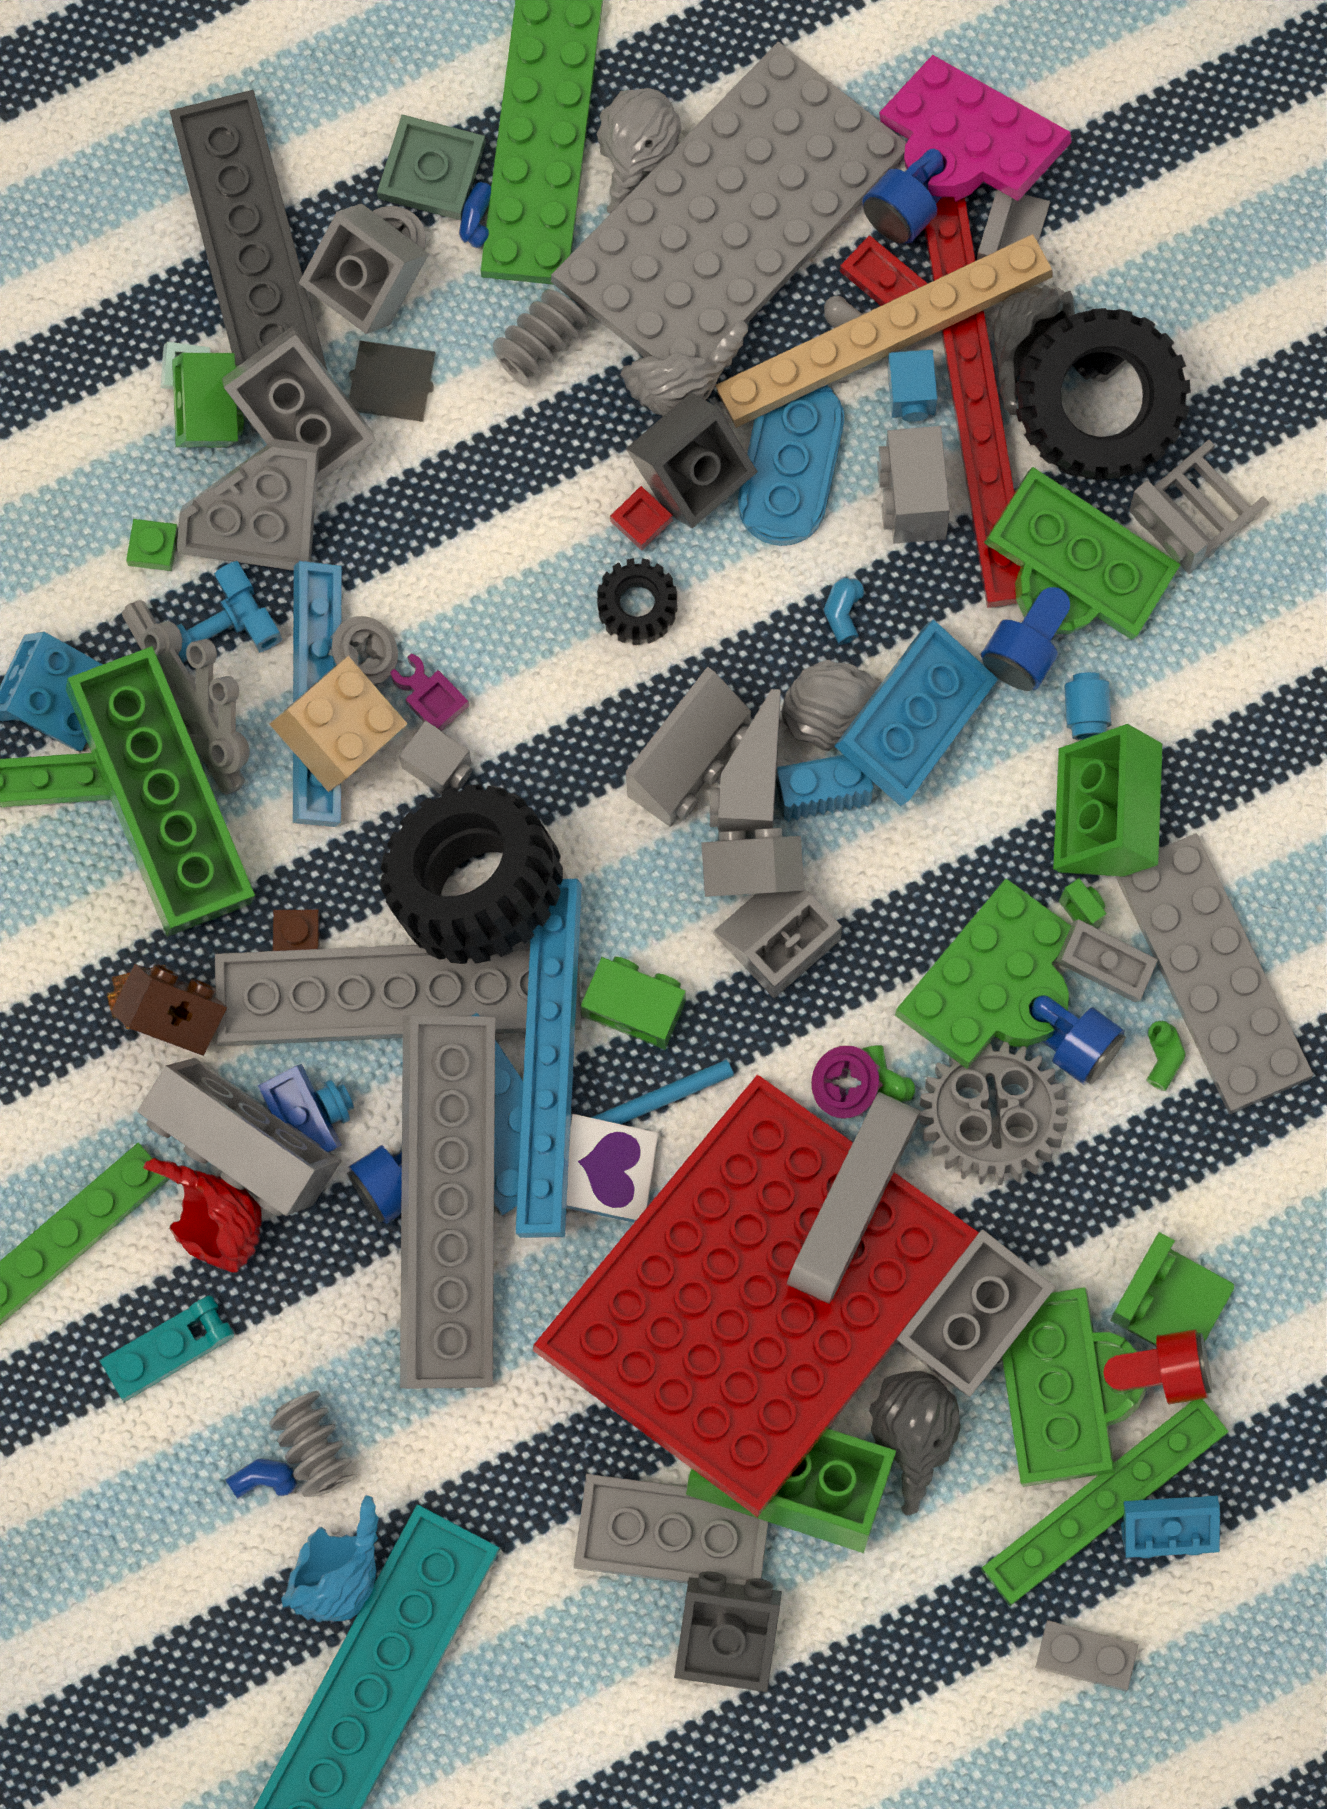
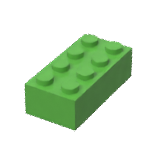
(828, 1494)

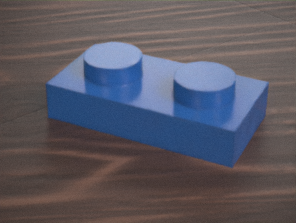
(296, 1102)

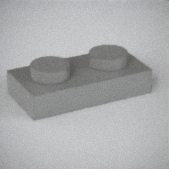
(1106, 960)
(1086, 1656)

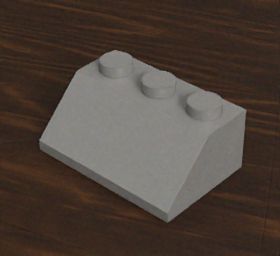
(688, 749)
(975, 1313)

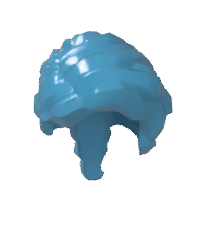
(335, 1572)

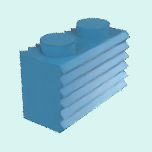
(822, 787)

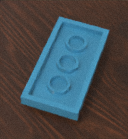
(916, 712)

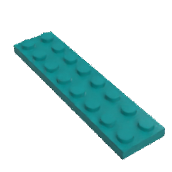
(381, 1667)

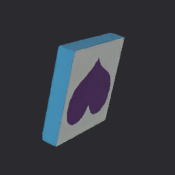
(609, 1168)

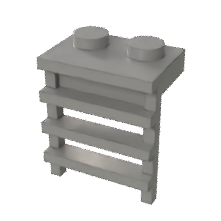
(1171, 525)

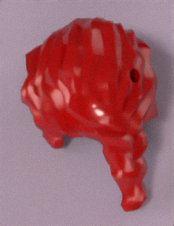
(216, 1218)

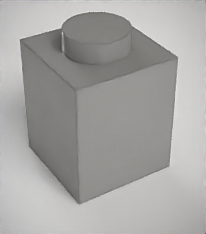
(436, 759)

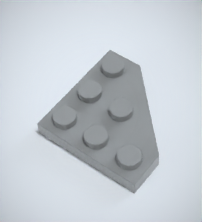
(257, 510)

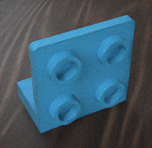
(37, 688)

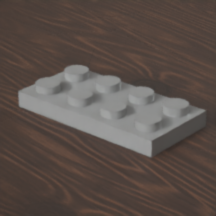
(664, 1533)

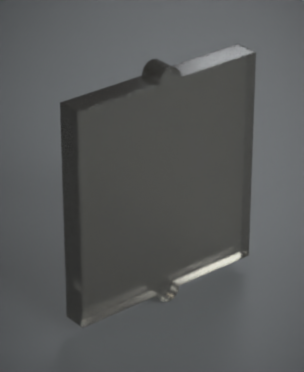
(392, 380)

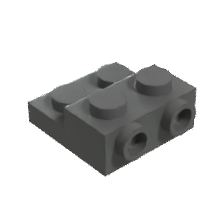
(728, 1632)

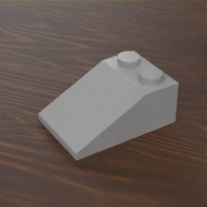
(749, 776)

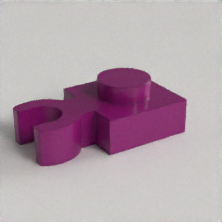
(432, 697)

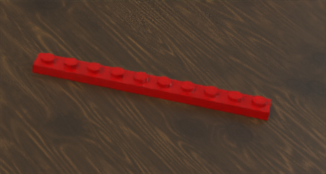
(974, 403)

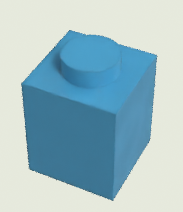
(912, 384)

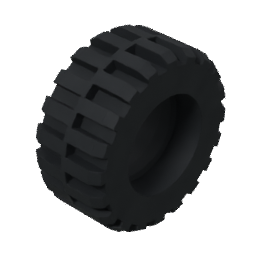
(1161, 383)
(444, 837)

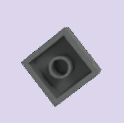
(691, 460)

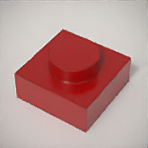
(641, 518)

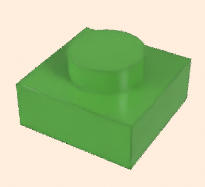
(152, 545)
(1083, 903)

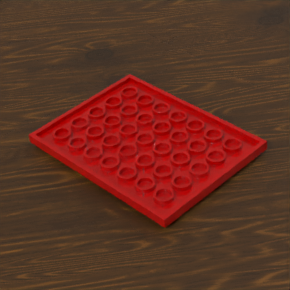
(694, 1309)

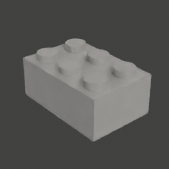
(297, 400)

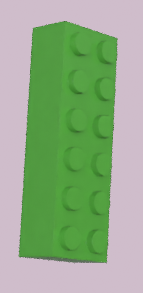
(159, 791)

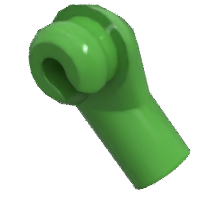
(893, 1084)

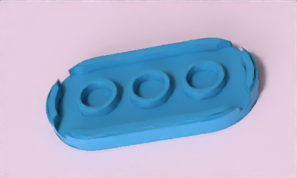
(795, 464)

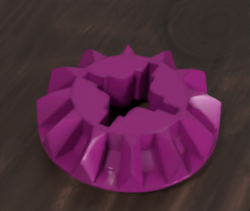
(836, 1065)

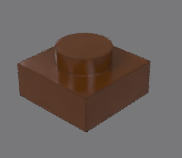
(296, 930)

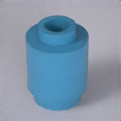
(1087, 705)

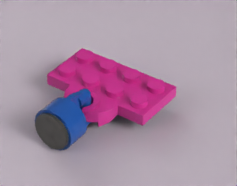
(956, 141)

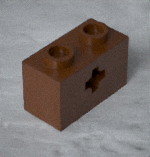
(147, 1008)

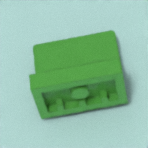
(1171, 1295)

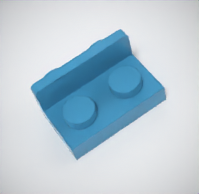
(1171, 1526)

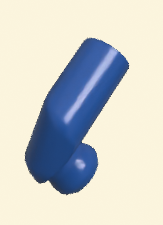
(473, 211)
(265, 1473)

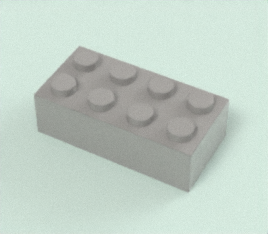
(238, 1137)

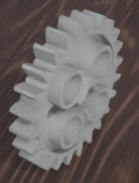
(1035, 1109)

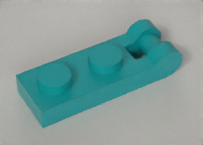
(166, 1349)

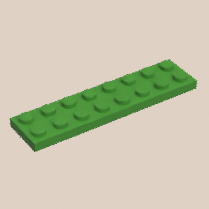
(541, 138)

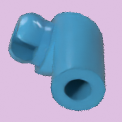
(838, 606)

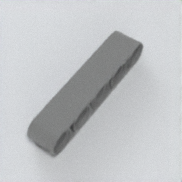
(853, 1197)

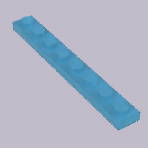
(549, 1069)

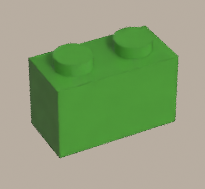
(202, 407)
(634, 1001)

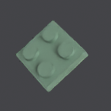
(431, 167)

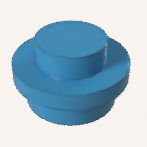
(335, 1102)

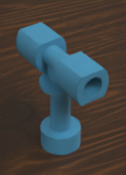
(238, 611)

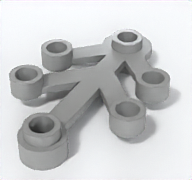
(223, 745)

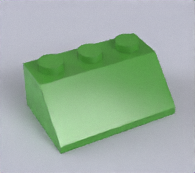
(1108, 804)

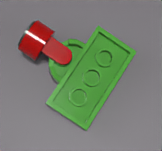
(1077, 1382)

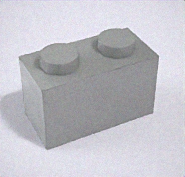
(752, 865)

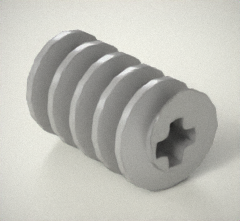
(537, 333)
(310, 1445)

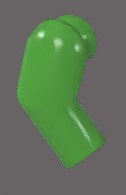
(1168, 1051)

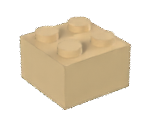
(338, 724)

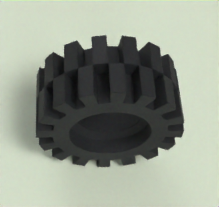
(637, 576)

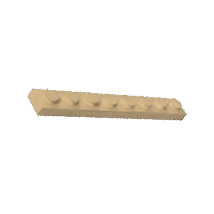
(884, 330)

